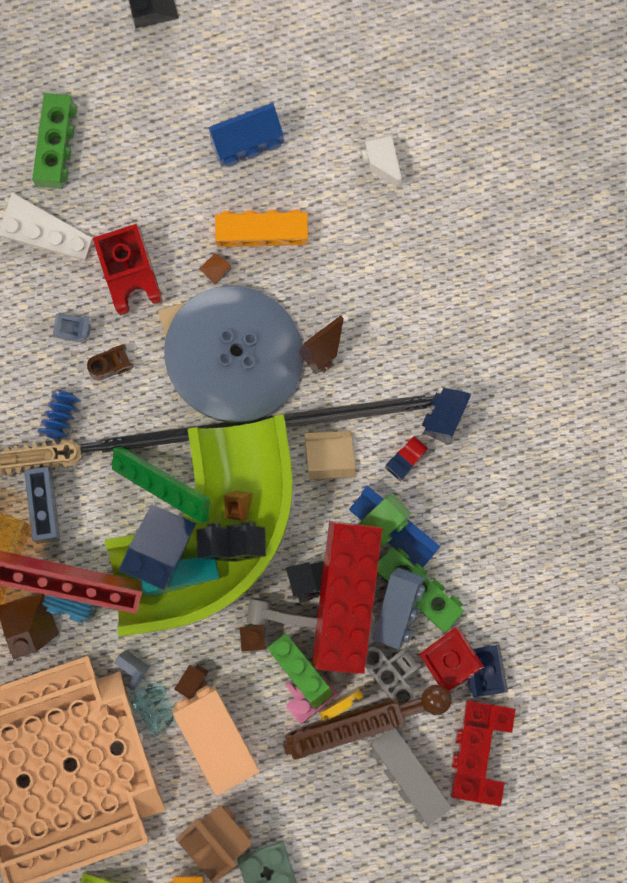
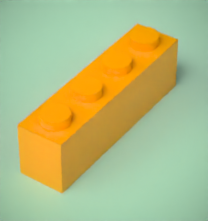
(261, 228)

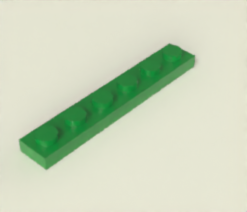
(161, 484)

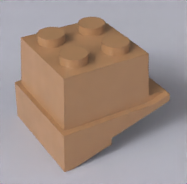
(215, 842)

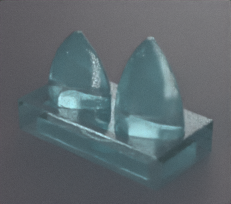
(145, 702)

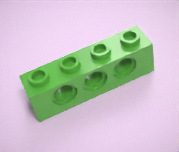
(52, 107)
(452, 609)

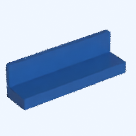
(410, 539)

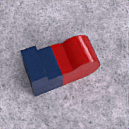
(406, 458)

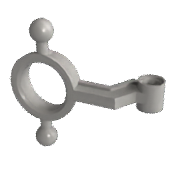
(260, 611)

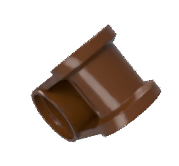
(111, 363)

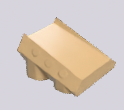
(330, 455)

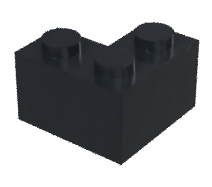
(231, 543)
(305, 580)

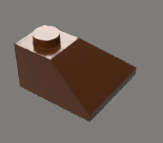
(323, 347)
(27, 625)

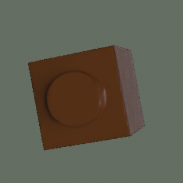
(252, 639)

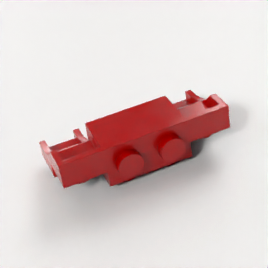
(474, 751)

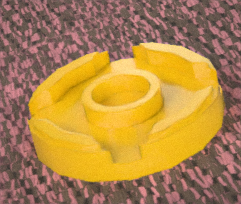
(340, 704)

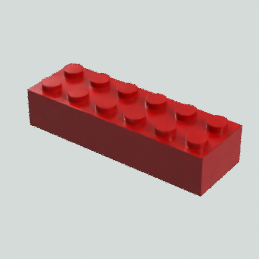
(346, 597)

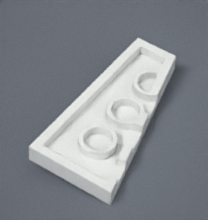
(39, 229)

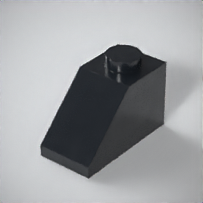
(152, 12)

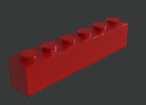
(69, 582)

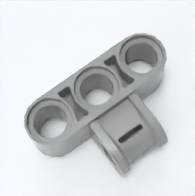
(396, 666)

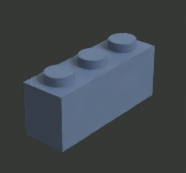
(42, 505)
(399, 608)

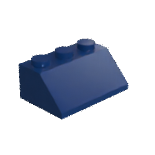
(246, 135)

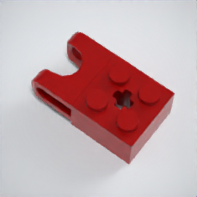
(130, 273)

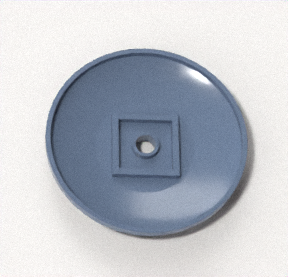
(228, 385)

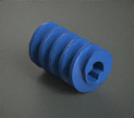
(59, 415)

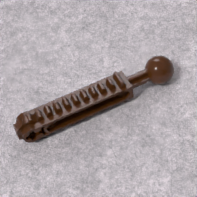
(364, 723)

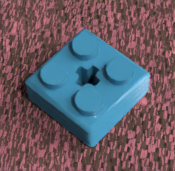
(77, 610)

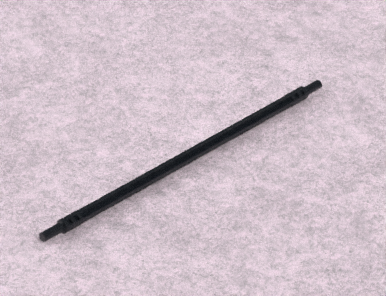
(291, 420)

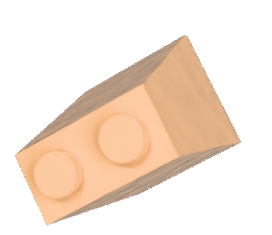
(215, 740)

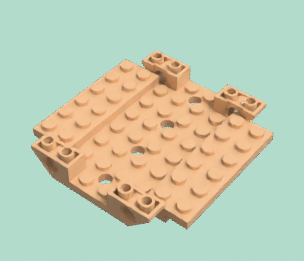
(79, 814)

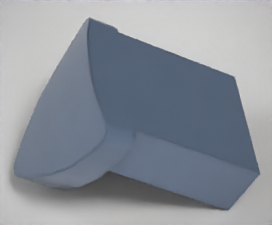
(132, 666)

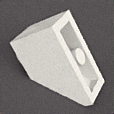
(382, 159)

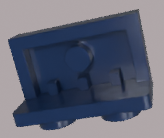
(492, 677)

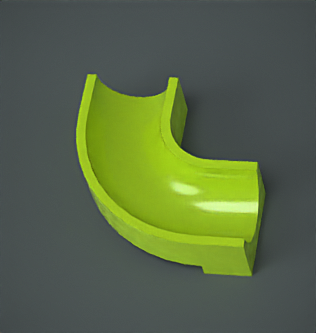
(224, 461)

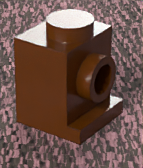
(192, 681)

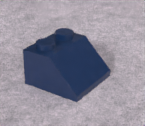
(446, 414)

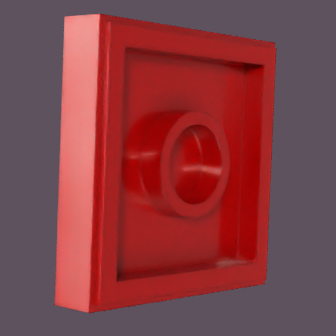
(451, 660)

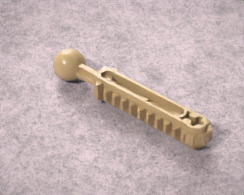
(39, 457)

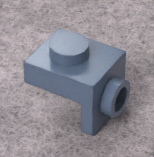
(71, 327)

